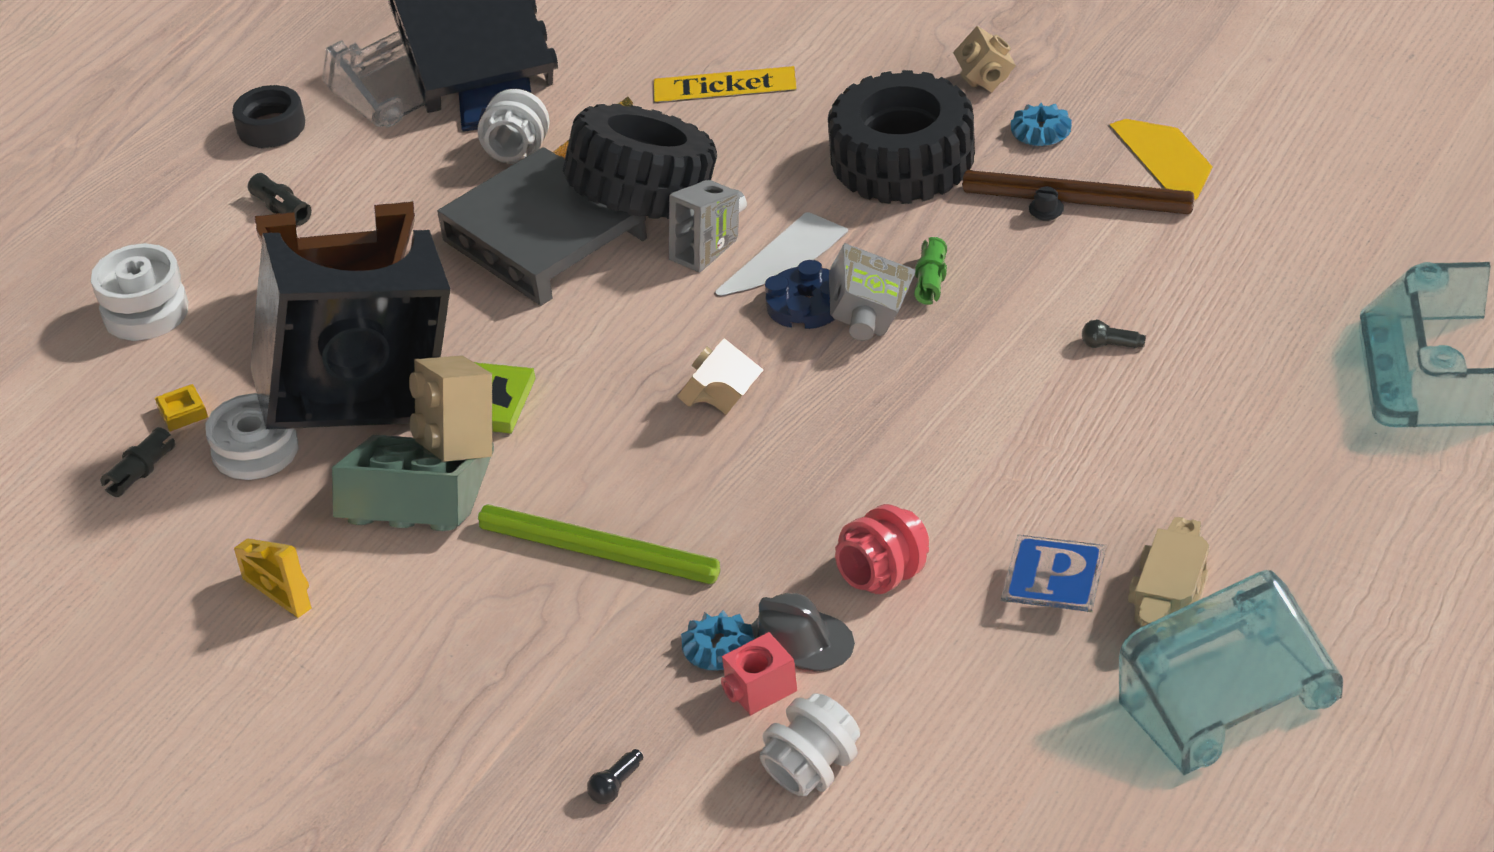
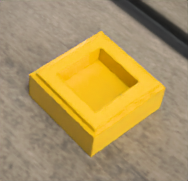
(181, 407)

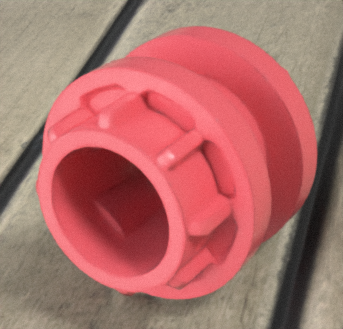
(882, 549)

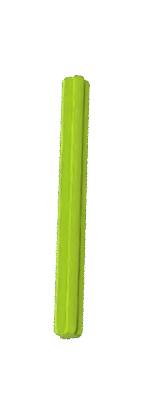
(599, 544)

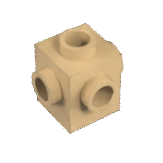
(984, 59)

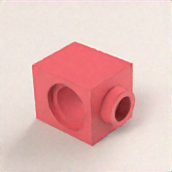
(758, 674)

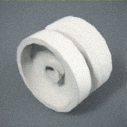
(139, 292)

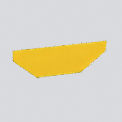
(1166, 154)

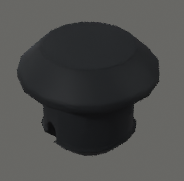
(1046, 204)

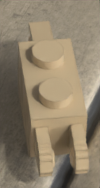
(1171, 571)

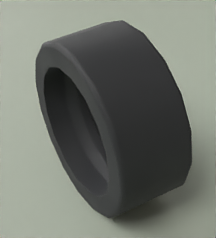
(271, 131)

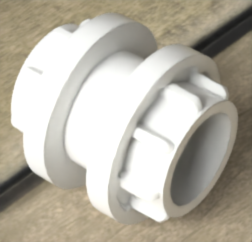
(513, 125)
(804, 750)

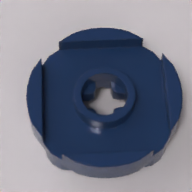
(788, 291)

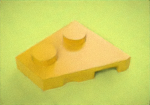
(274, 572)

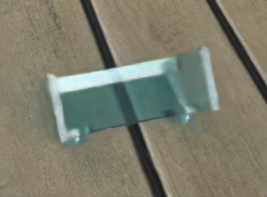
(1421, 382)

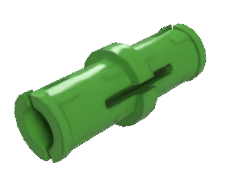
(930, 270)

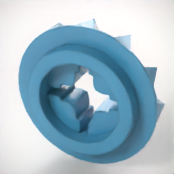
(1027, 130)
(697, 639)

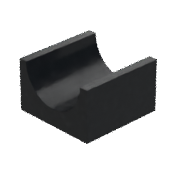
(343, 341)

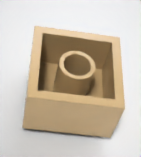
(452, 408)

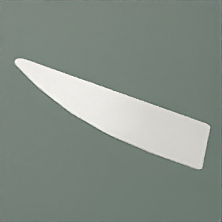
(799, 242)

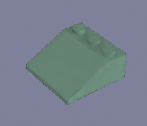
(405, 485)

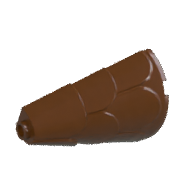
(349, 250)

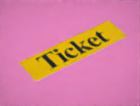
(724, 84)

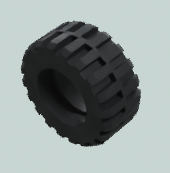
(901, 136)
(635, 158)

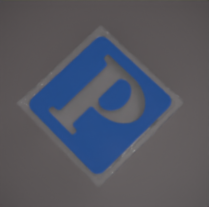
(1054, 573)

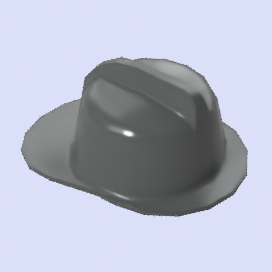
(809, 636)

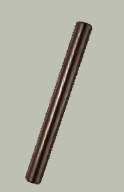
(1080, 191)

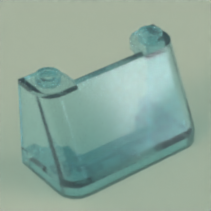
(1221, 666)

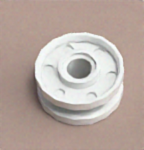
(243, 445)

